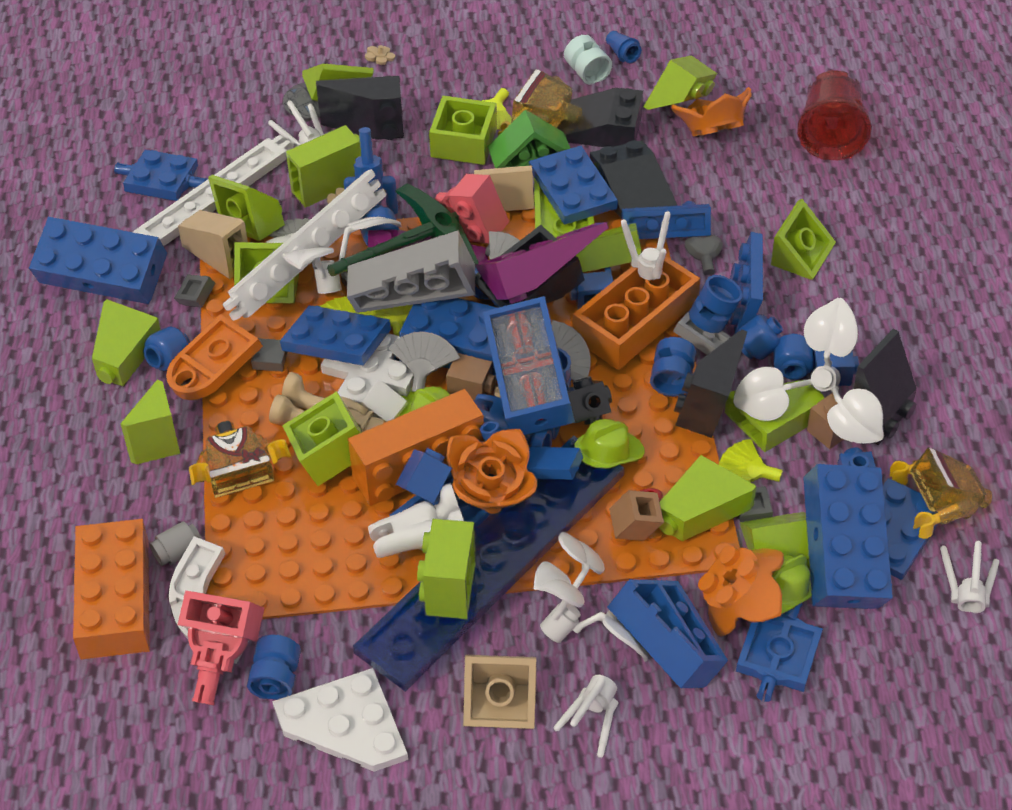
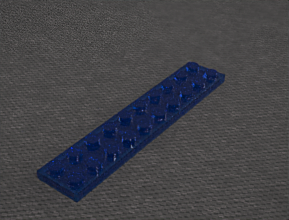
(505, 548)

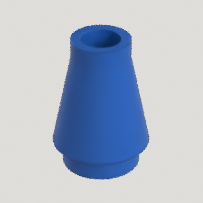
(625, 47)

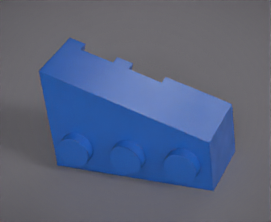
(669, 630)

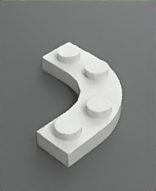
(194, 574)

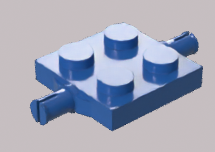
(160, 175)
(779, 652)

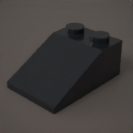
(361, 104)
(606, 118)
(633, 176)
(554, 287)
(890, 379)
(709, 387)

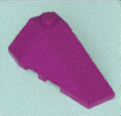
(522, 271)

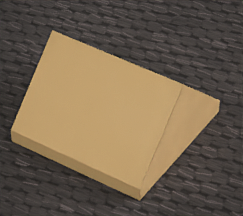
(513, 186)
(500, 691)

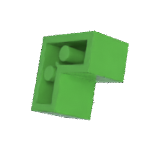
(526, 140)

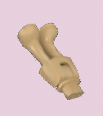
(294, 396)

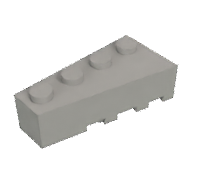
(413, 275)

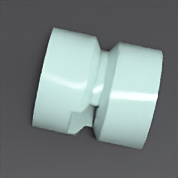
(587, 59)

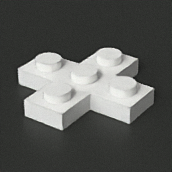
(378, 367)

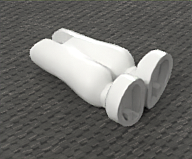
(406, 529)

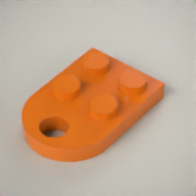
(211, 359)

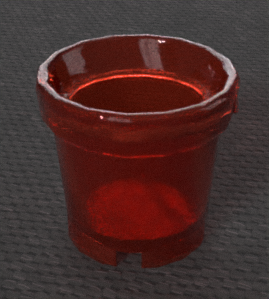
(834, 117)

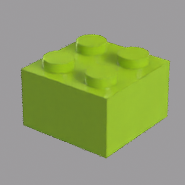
(463, 130)
(447, 568)

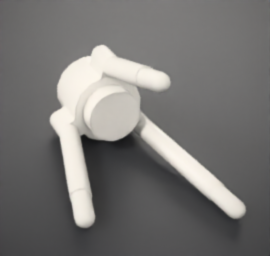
(307, 133)
(651, 259)
(971, 593)
(595, 697)

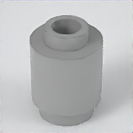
(172, 543)

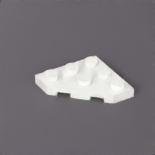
(345, 720)

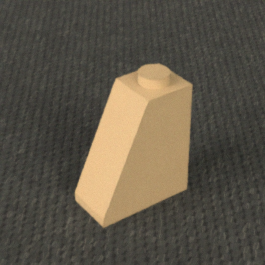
(213, 238)

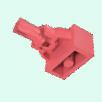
(476, 205)
(217, 636)

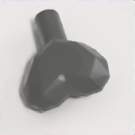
(705, 250)

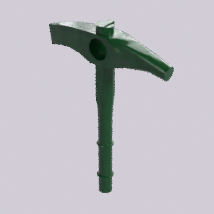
(435, 222)

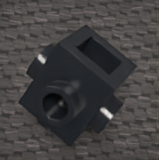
(589, 400)

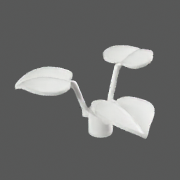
(324, 281)
(830, 330)
(565, 615)

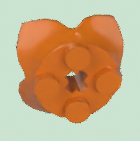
(710, 116)
(502, 455)
(742, 587)

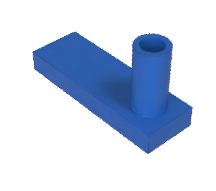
(684, 220)
(544, 461)

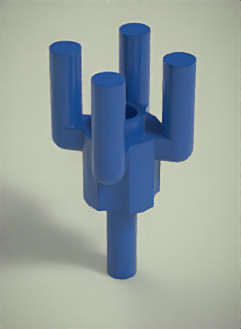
(369, 161)

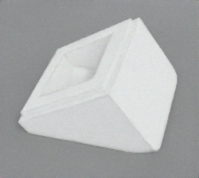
(384, 401)

